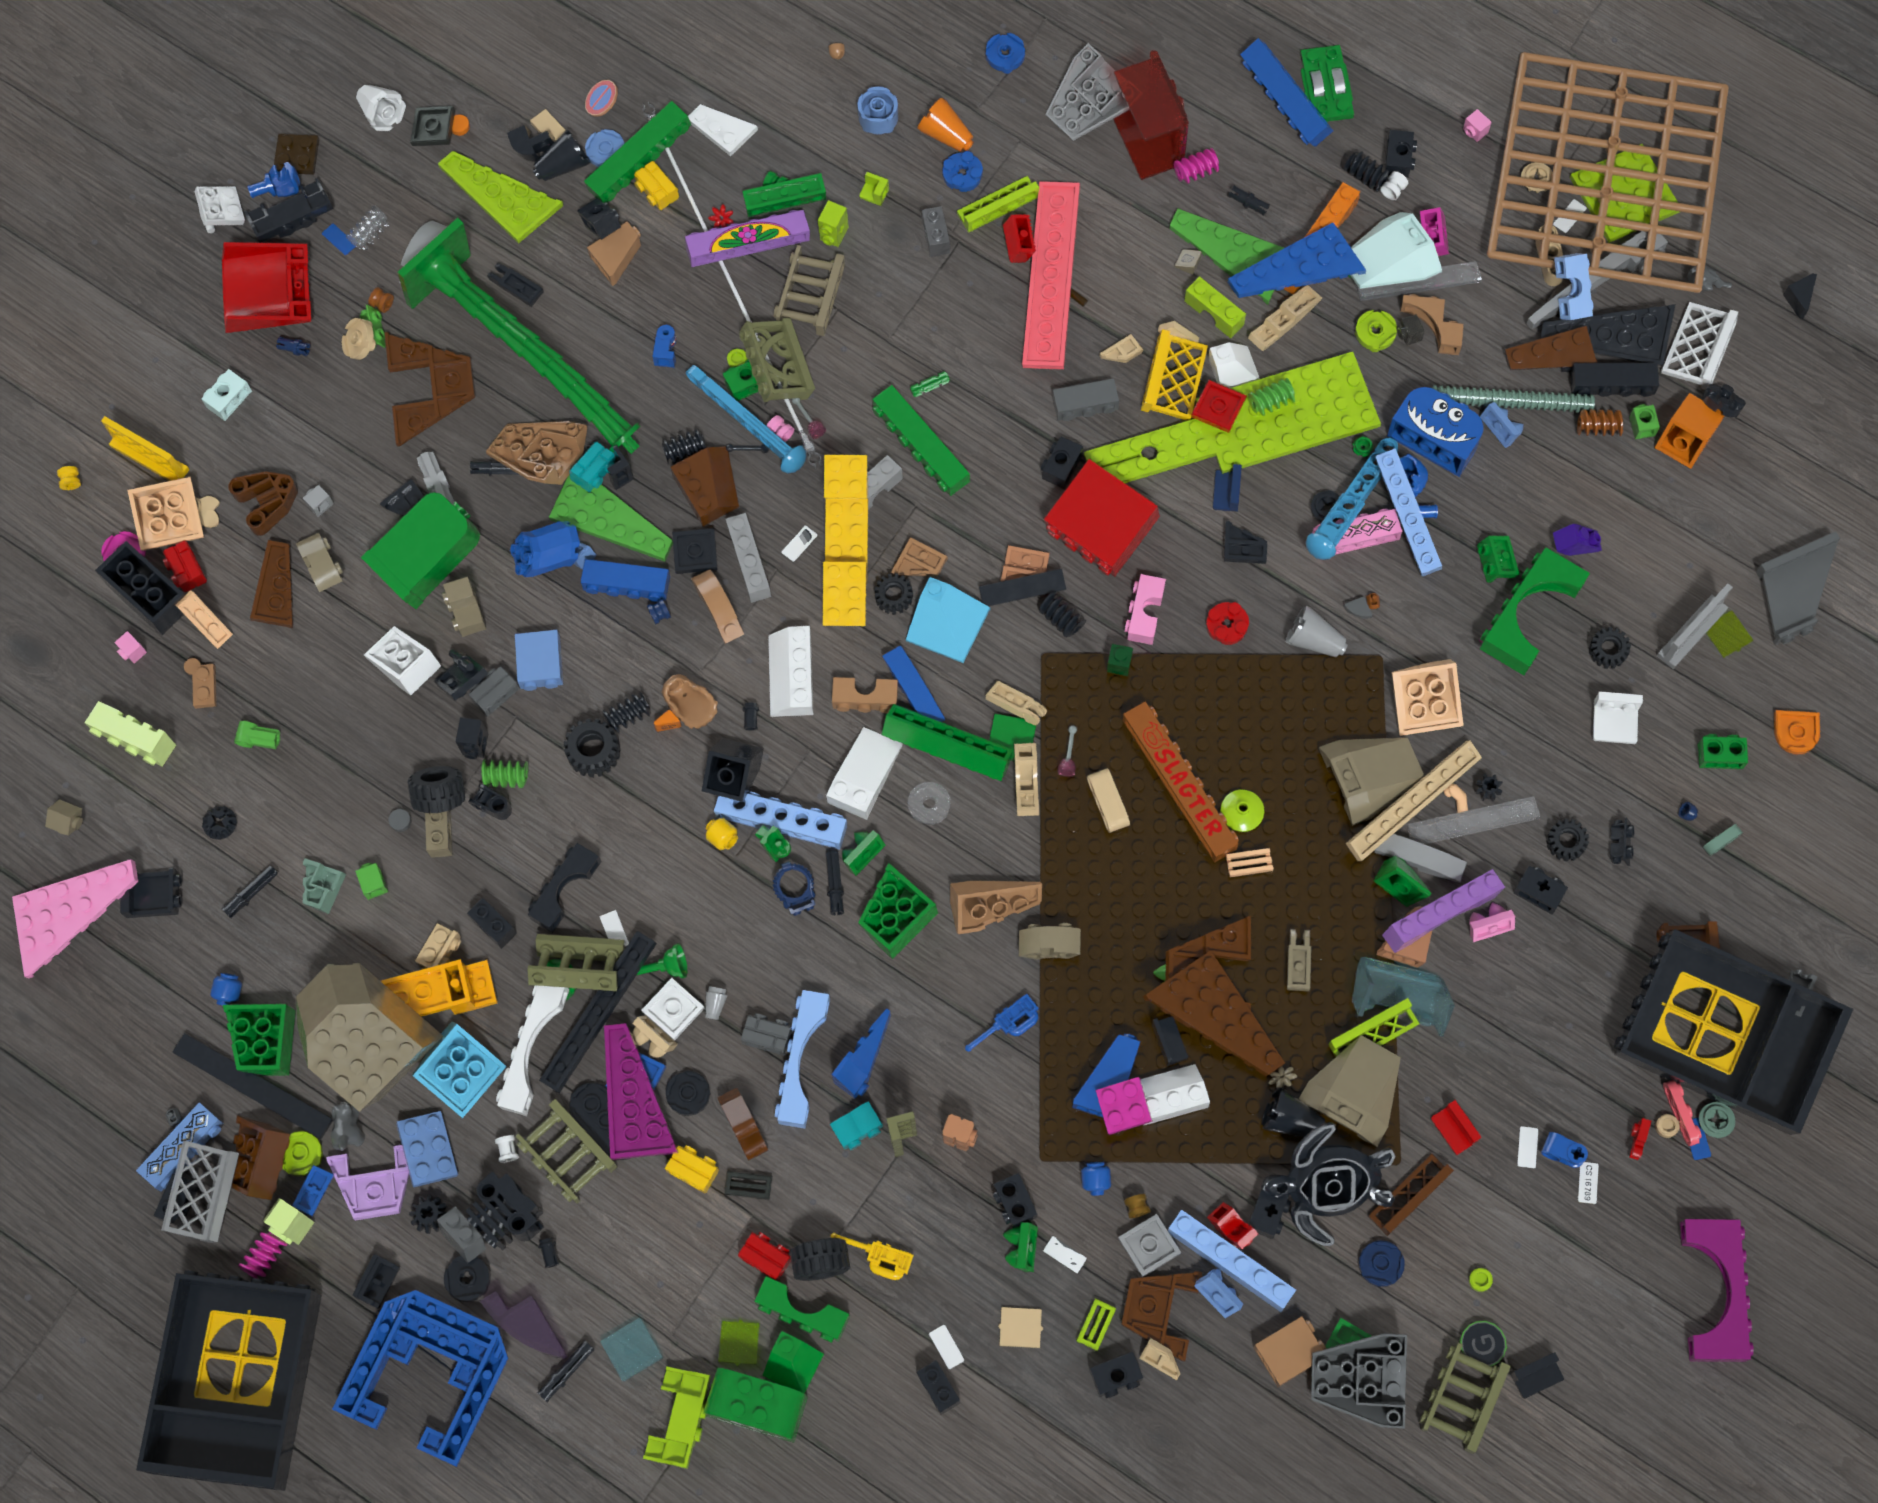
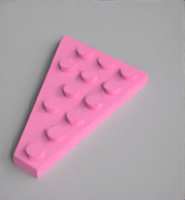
(58, 912)

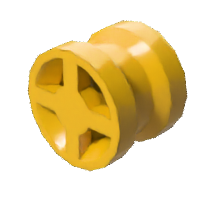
(68, 478)

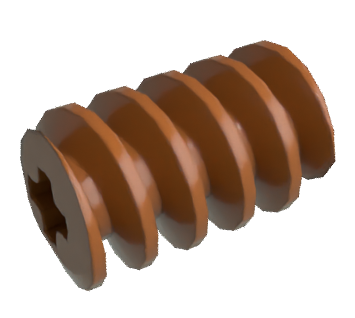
(1600, 421)

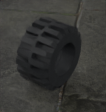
(592, 731)
(436, 789)
(819, 1259)

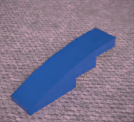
(912, 684)

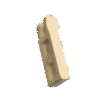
(1016, 702)

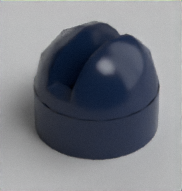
(1688, 811)

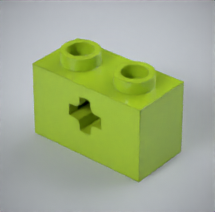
(833, 224)

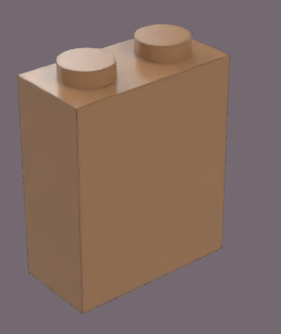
(1289, 1351)

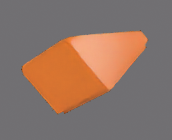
(667, 722)

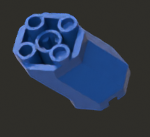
(545, 549)

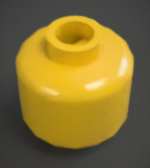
(721, 834)

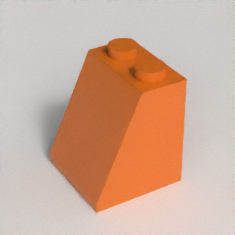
(1689, 431)

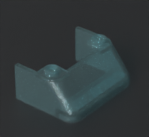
(1390, 984)

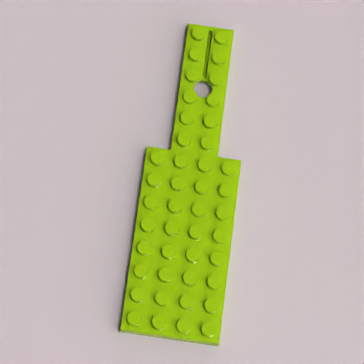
(1327, 407)

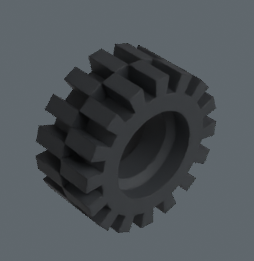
(897, 605)
(1606, 659)
(1574, 829)

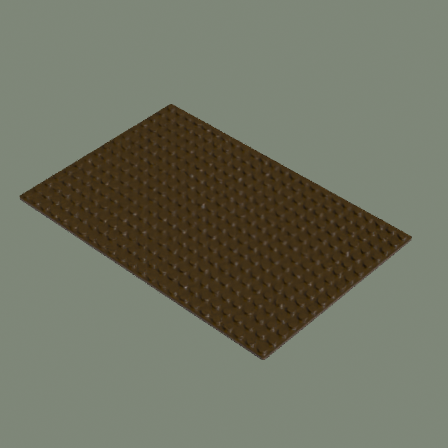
(1155, 887)

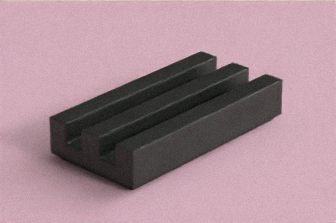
(767, 1187)

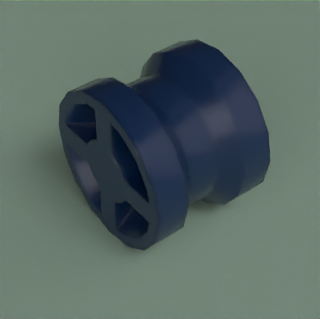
(658, 611)

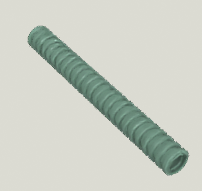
(1519, 399)

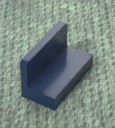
(1227, 489)

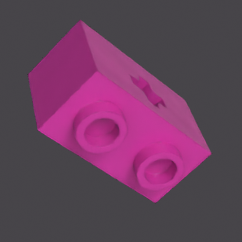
(1435, 225)

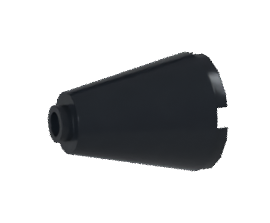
(560, 158)
(1289, 1115)

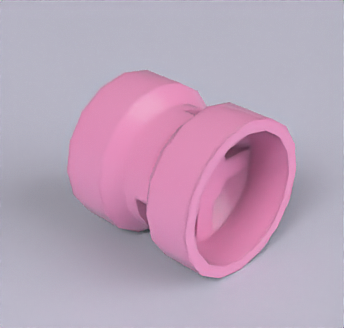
(782, 430)

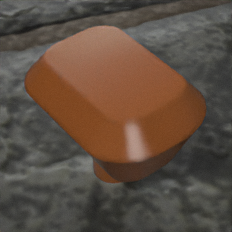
(1373, 601)

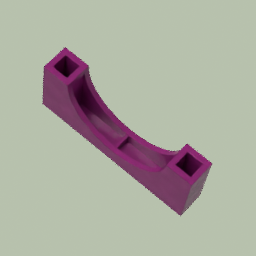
(1723, 1244)

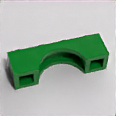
(828, 1322)

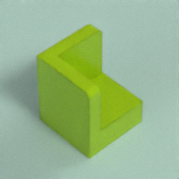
(874, 189)

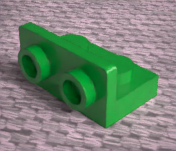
(1497, 558)

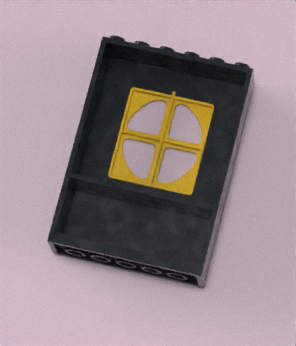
(1776, 1055)
(218, 1436)

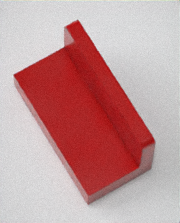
(1456, 1128)

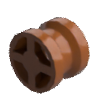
(381, 300)

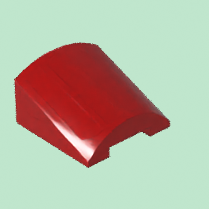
(264, 285)

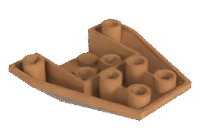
(540, 450)

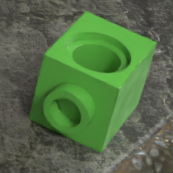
(1640, 428)
(371, 880)

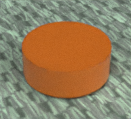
(460, 125)

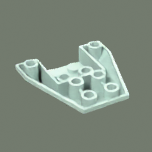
(1396, 253)

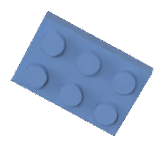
(426, 1149)

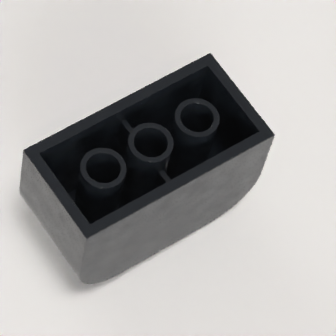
(142, 587)

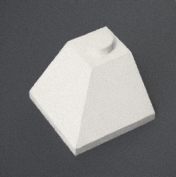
(1232, 365)

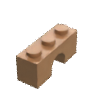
(846, 697)

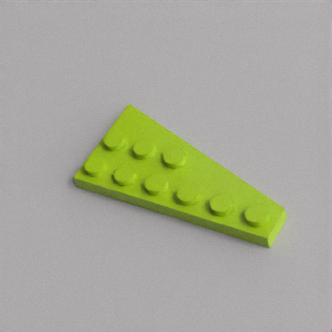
(501, 197)

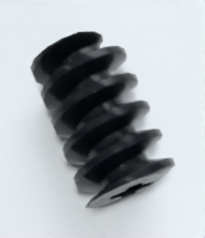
(1366, 171)
(683, 446)
(1060, 616)
(627, 712)

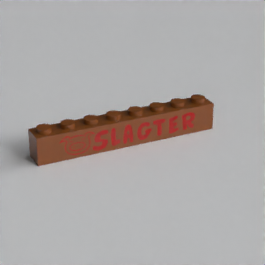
(1180, 781)

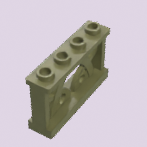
(791, 350)

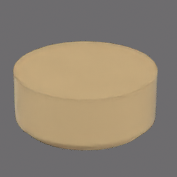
(1667, 1126)

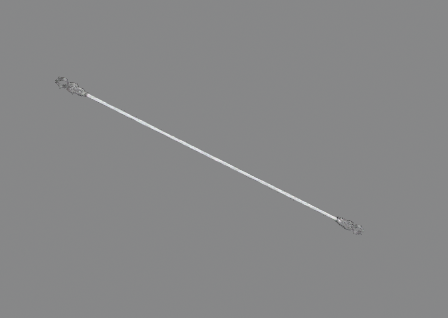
(807, 443)

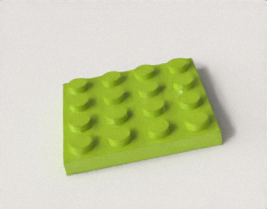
(1627, 186)

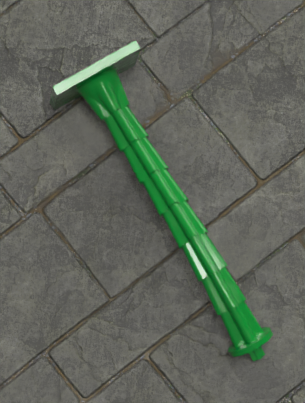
(440, 268)

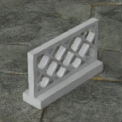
(1694, 629)
(216, 1201)

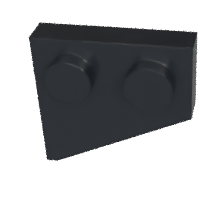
(1243, 546)

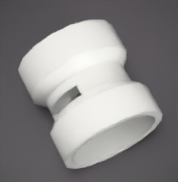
(1395, 184)

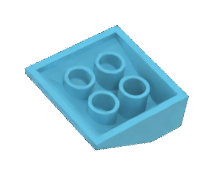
(946, 620)
(458, 1069)

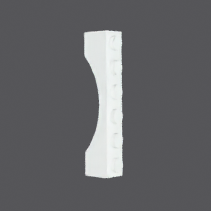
(517, 1092)

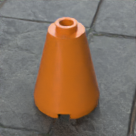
(946, 126)

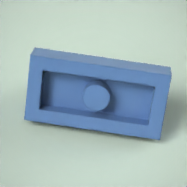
(1498, 422)
(1218, 1294)

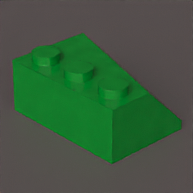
(896, 912)
(261, 1037)

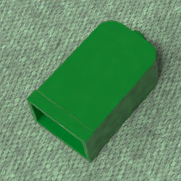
(423, 548)

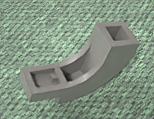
(421, 239)

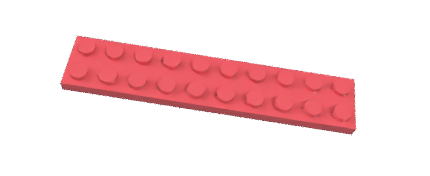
(1051, 275)

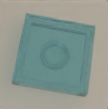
(631, 1349)

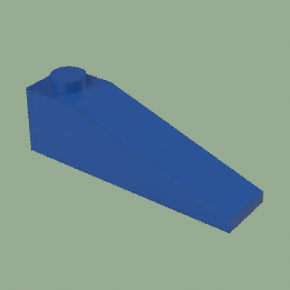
(856, 1067)

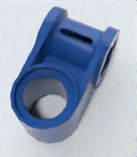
(1562, 1150)

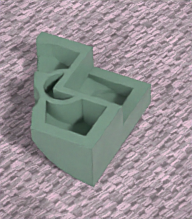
(321, 885)

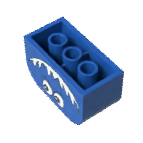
(1437, 429)

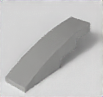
(1423, 857)

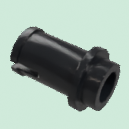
(750, 716)
(548, 1252)

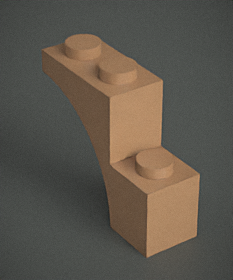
(1431, 311)

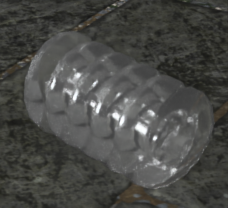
(367, 228)

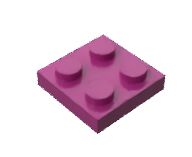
(1124, 1105)

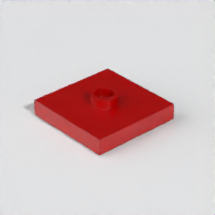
(1219, 406)

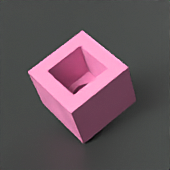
(1477, 125)
(129, 648)

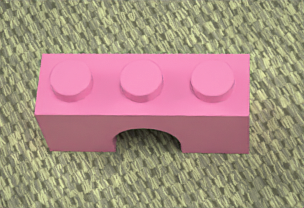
(1148, 591)

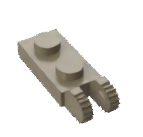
(1299, 962)

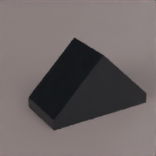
(1800, 295)

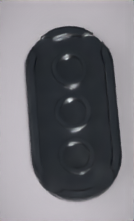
(590, 1111)

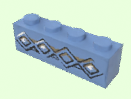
(196, 1128)

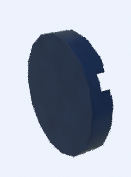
(1381, 1263)

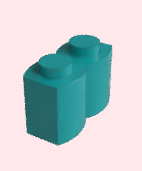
(857, 1125)

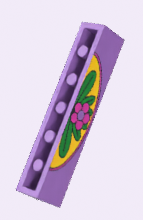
(747, 238)

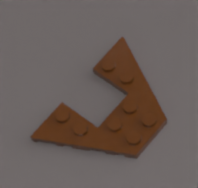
(450, 383)
(1227, 943)

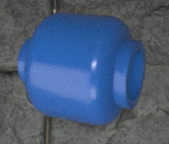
(226, 989)
(1096, 1178)

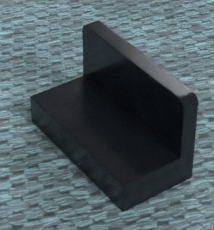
(620, 472)
(1169, 1041)
(1537, 1375)

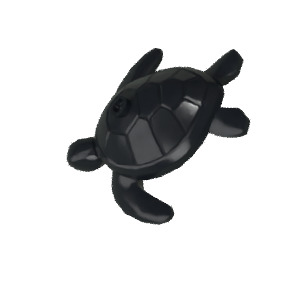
(1329, 1181)

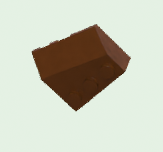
(707, 483)
(259, 1159)

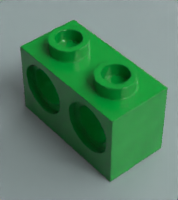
(1723, 758)

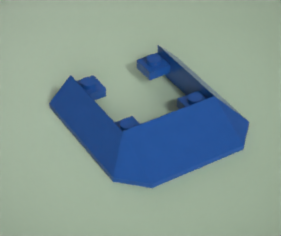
(427, 1322)

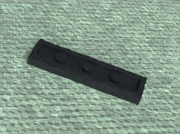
(1023, 588)

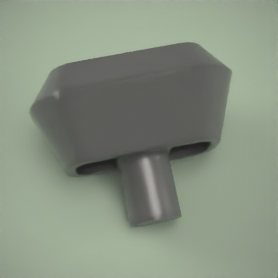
(173, 1117)

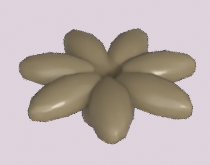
(1283, 1077)

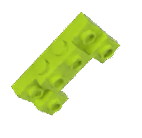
(684, 1420)

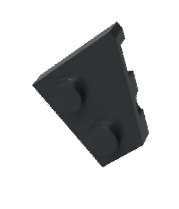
(403, 498)

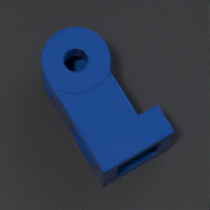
(663, 346)

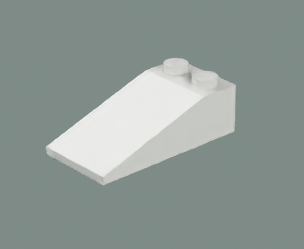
(863, 773)

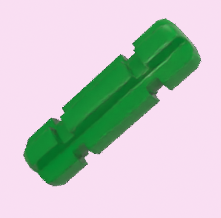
(929, 384)

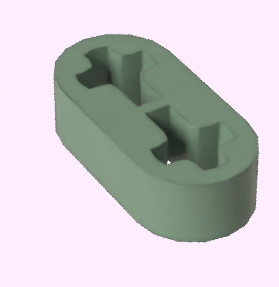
(1722, 840)

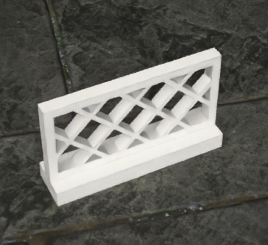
(1718, 345)

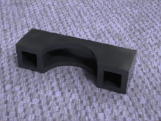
(579, 864)

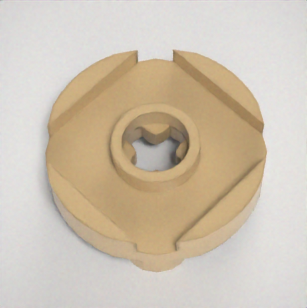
(358, 339)

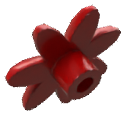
(717, 217)

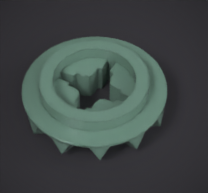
(1723, 1112)

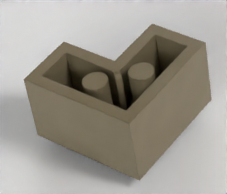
(462, 601)

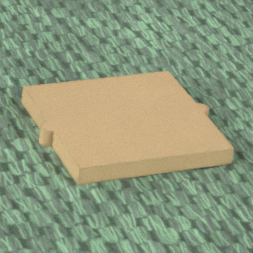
(1020, 1327)

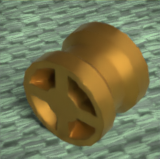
(1137, 1206)

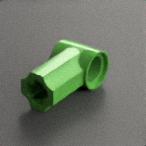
(251, 735)

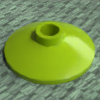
(1240, 820)

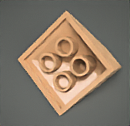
(165, 513)
(1427, 697)

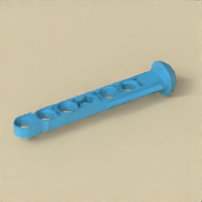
(792, 458)
(1327, 536)

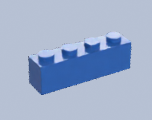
(625, 579)

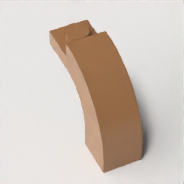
(718, 605)

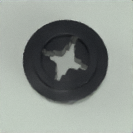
(1317, 505)
(218, 832)

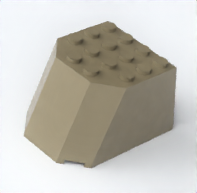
(359, 1033)

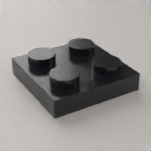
(694, 551)

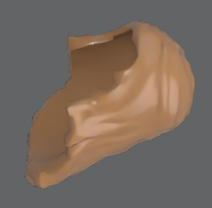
(694, 709)

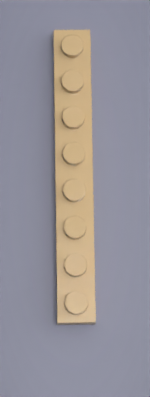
(1413, 800)

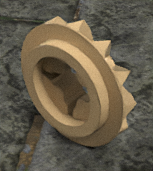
(1543, 173)

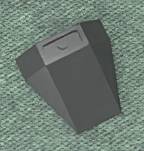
(1364, 1379)

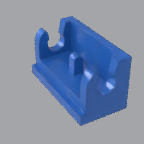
(312, 1190)

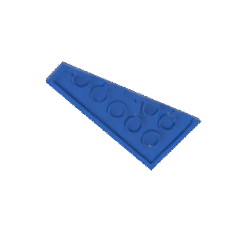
(1303, 263)

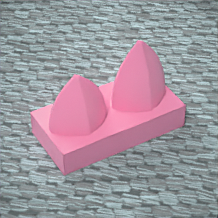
(1497, 923)

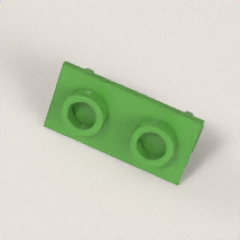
(375, 317)

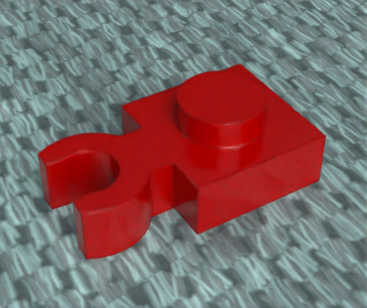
(1640, 1134)

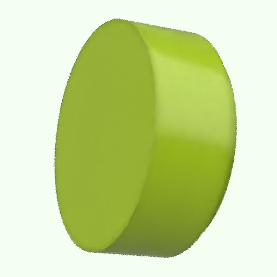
(736, 358)
(1480, 1280)

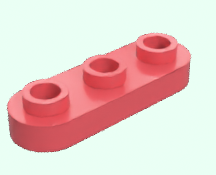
(1682, 1111)

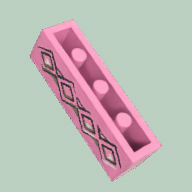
(1369, 531)

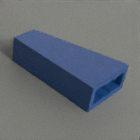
(1112, 1069)

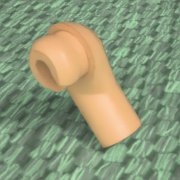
(1459, 795)

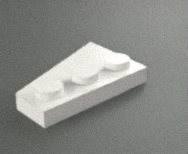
(722, 129)

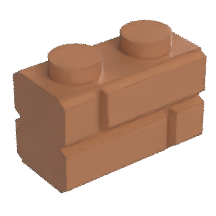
(959, 1133)

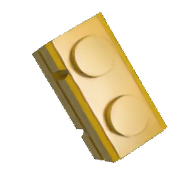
(656, 185)
(692, 1169)

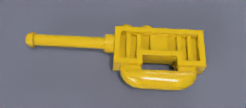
(878, 1252)

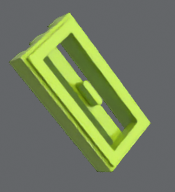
(1088, 1342)

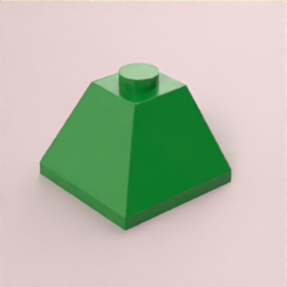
(1401, 881)
(792, 1363)

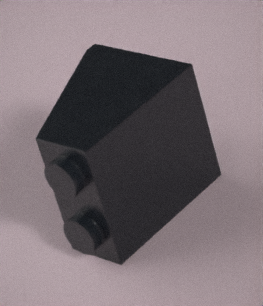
(731, 769)

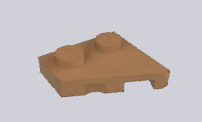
(919, 560)

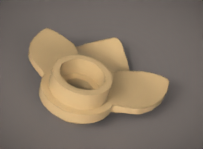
(206, 511)

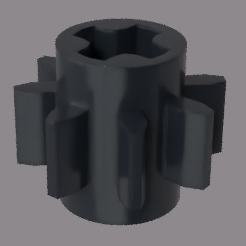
(1488, 794)

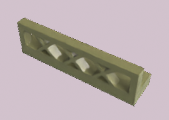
(899, 1128)

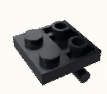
(461, 675)

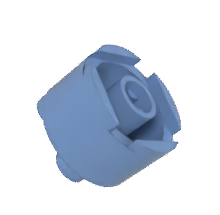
(878, 110)

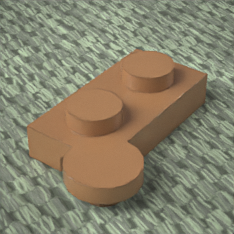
(203, 683)

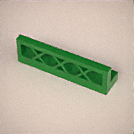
(784, 195)

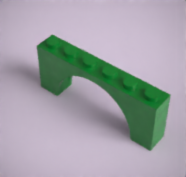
(1505, 638)

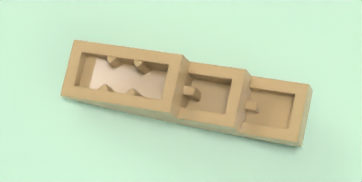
(1285, 317)

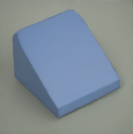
(584, 552)

